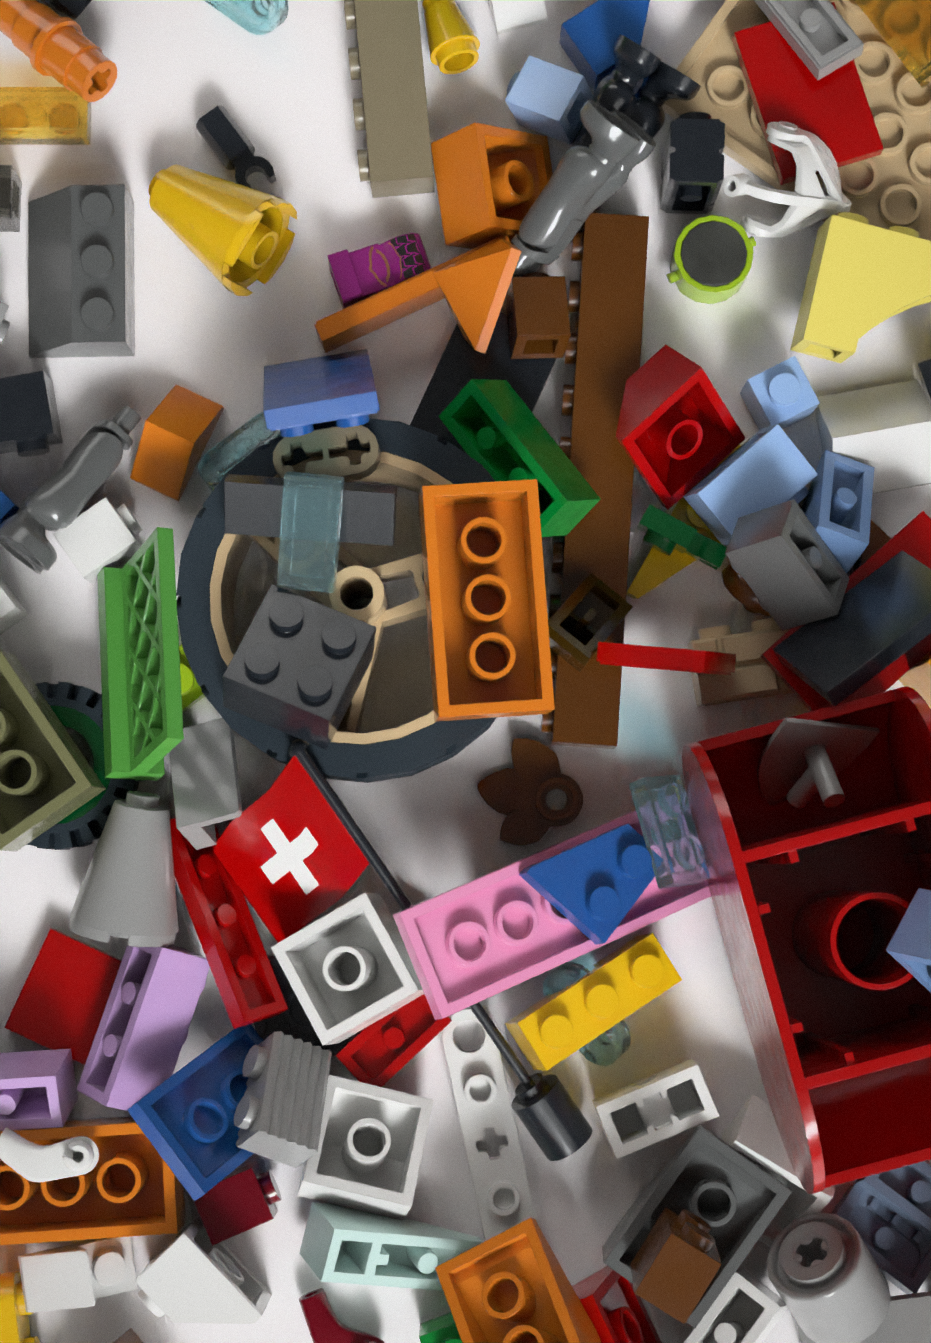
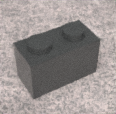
(787, 565)

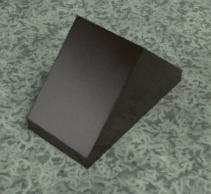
(585, 620)

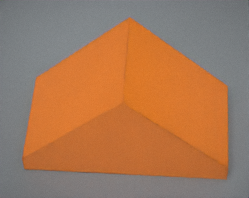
(174, 441)

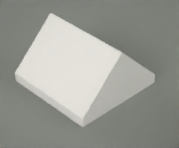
(882, 429)

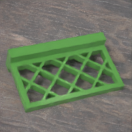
(140, 661)

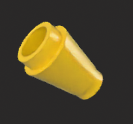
(450, 37)

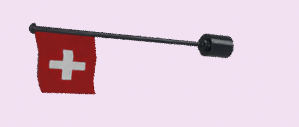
(301, 854)

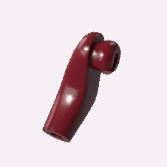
(324, 1323)

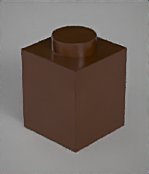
(537, 316)

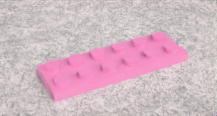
(505, 932)

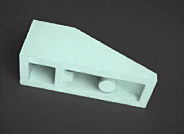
(377, 1249)

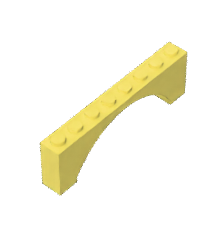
(857, 282)

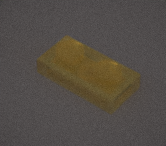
(43, 116)

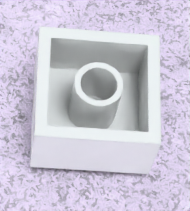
(349, 968)

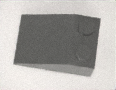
(717, 1187)

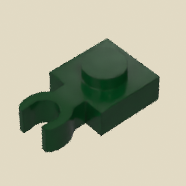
(668, 533)

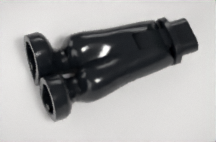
(645, 106)

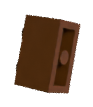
(676, 1263)

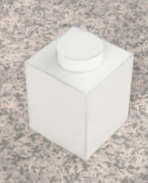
(100, 538)

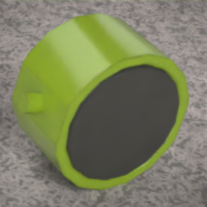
(711, 259)

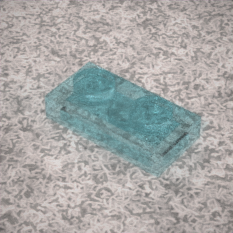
(669, 831)

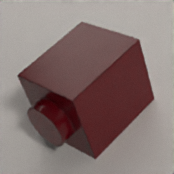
(239, 1203)

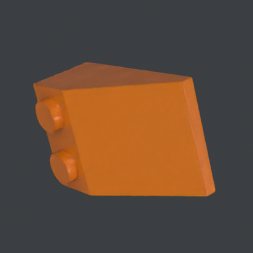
(514, 1292)

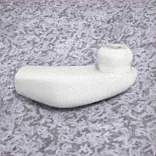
(48, 1162)

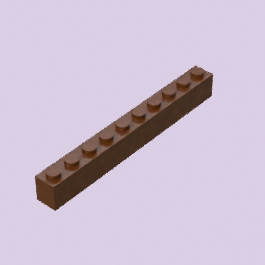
(603, 357)

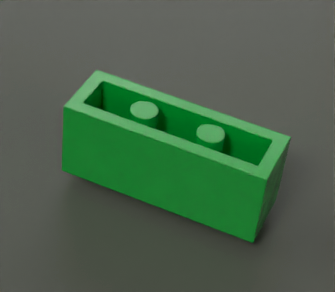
(514, 445)

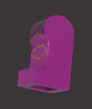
(376, 267)

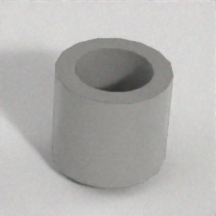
(828, 1279)

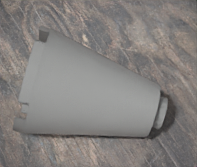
(130, 877)

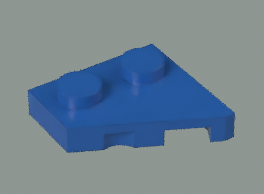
(595, 880)

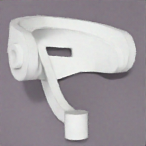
(809, 201)

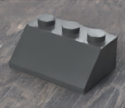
(81, 273)

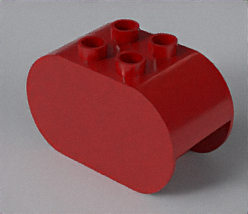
(807, 932)

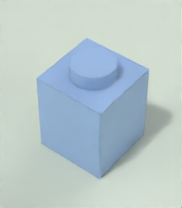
(548, 99)
(779, 395)

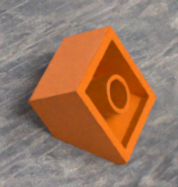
(488, 181)

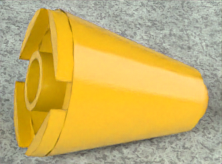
(226, 225)

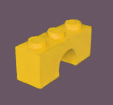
(593, 1003)

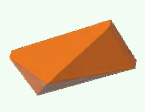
(478, 288)

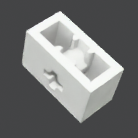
(655, 1108)

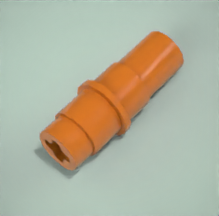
(58, 48)

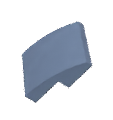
(894, 1221)

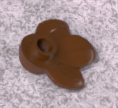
(523, 791)

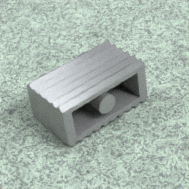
(283, 1099)

